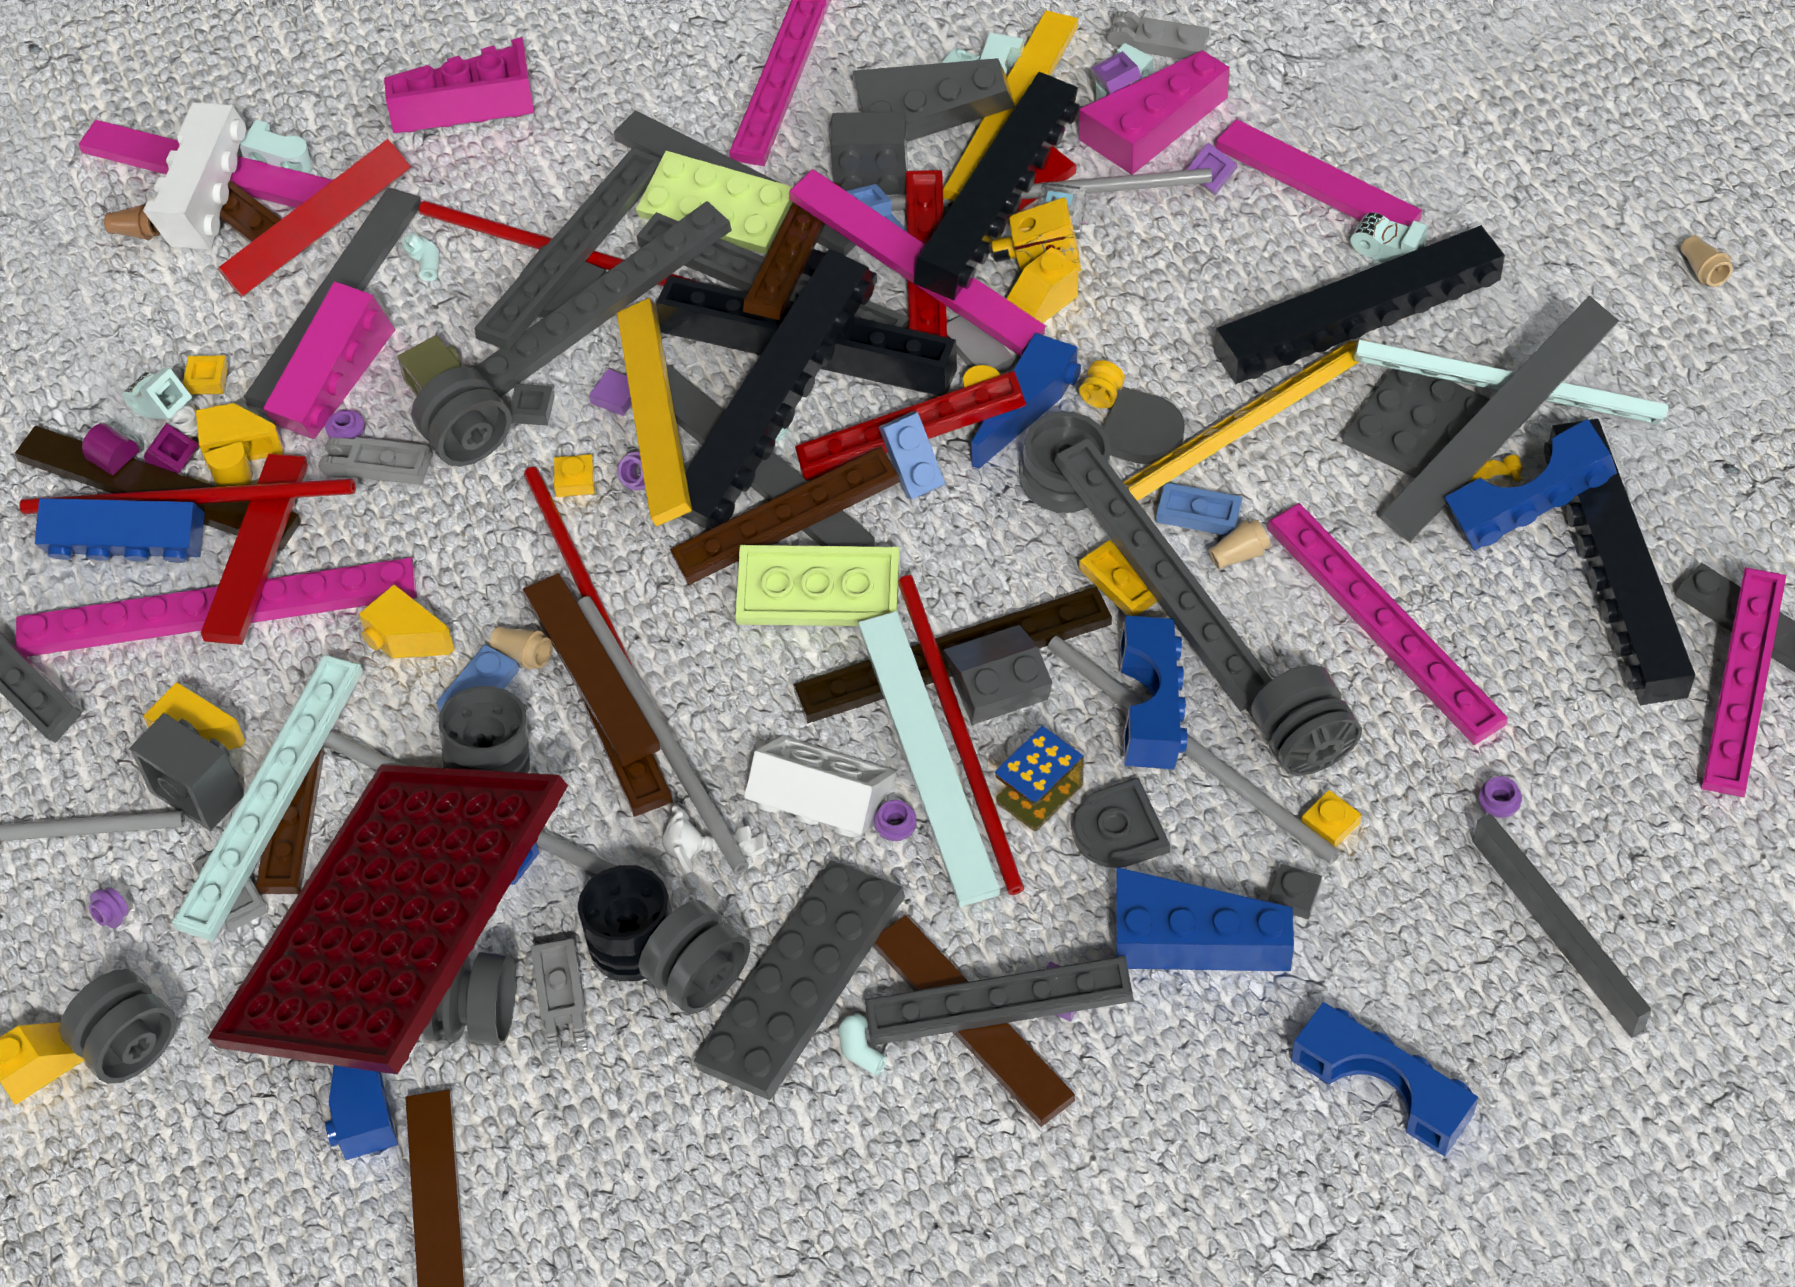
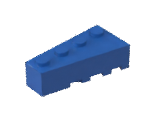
(1198, 927)

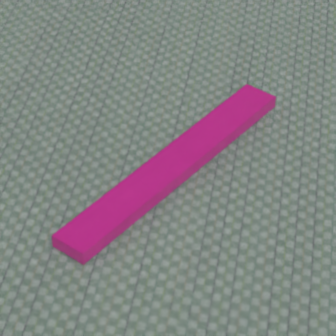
(778, 81)
(151, 151)
(900, 252)
(1387, 624)

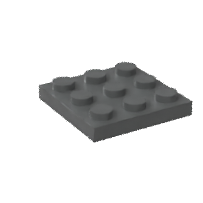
(1412, 420)

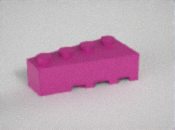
(461, 90)
(1154, 111)
(329, 360)

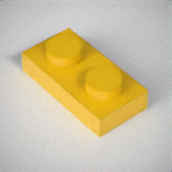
(1117, 579)

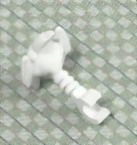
(685, 842)

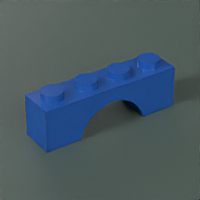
(1491, 511)
(1153, 728)
(1338, 1047)

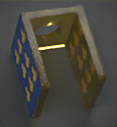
(1040, 778)

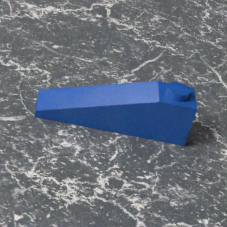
(1044, 376)
(359, 1113)

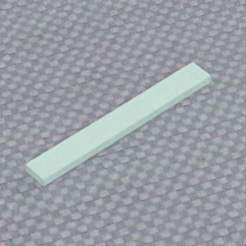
(1495, 378)
(929, 760)
(267, 798)

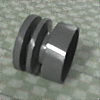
(1306, 720)
(484, 731)
(478, 999)

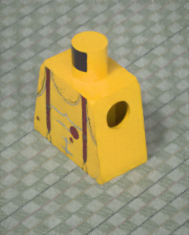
(1036, 232)

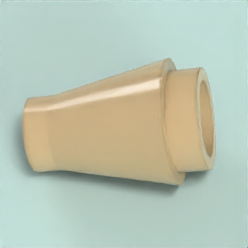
(1707, 262)
(1241, 544)
(526, 647)

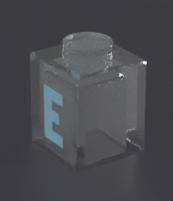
(1076, 200)

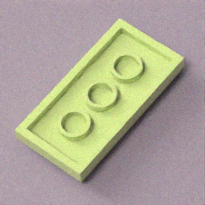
(749, 202)
(815, 584)

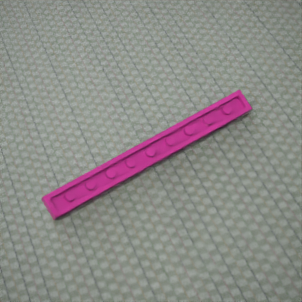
(188, 609)

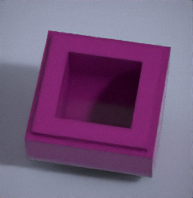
(108, 448)
(170, 449)

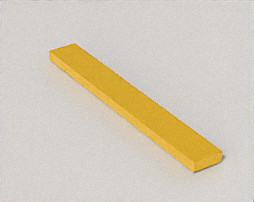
(1039, 54)
(653, 413)
(1241, 421)

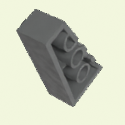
(936, 94)

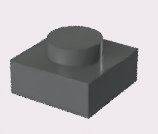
(531, 404)
(1296, 890)

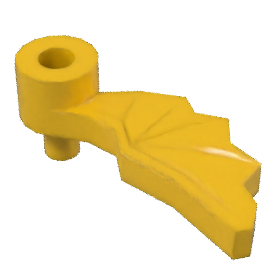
(1509, 466)

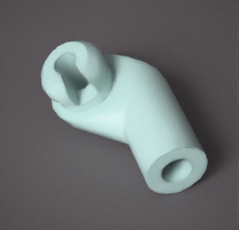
(423, 252)
(854, 1044)

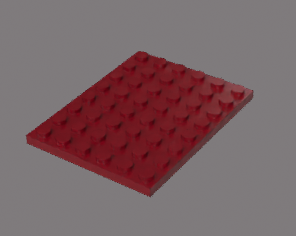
(388, 916)

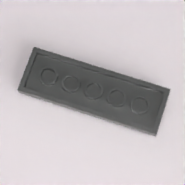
(799, 980)

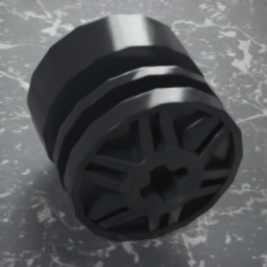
(618, 917)

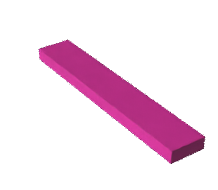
(1312, 175)
(1744, 682)

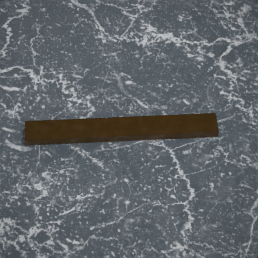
(65, 458)
(858, 684)

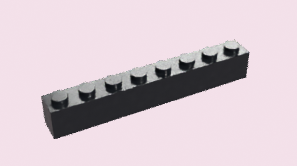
(996, 187)
(1358, 304)
(867, 352)
(775, 387)
(1628, 587)

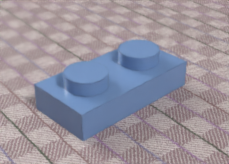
(912, 455)
(1199, 509)
(485, 669)

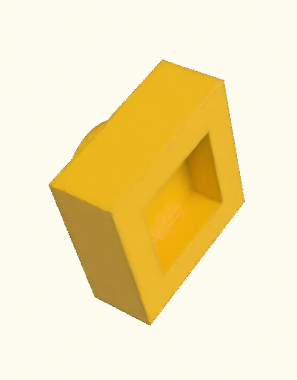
(205, 374)
(574, 475)
(1332, 818)

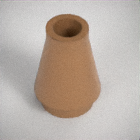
(131, 223)

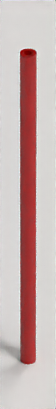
(510, 233)
(219, 494)
(567, 546)
(961, 736)

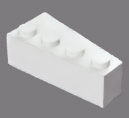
(197, 176)

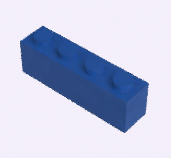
(119, 528)

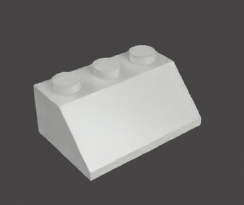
(818, 785)

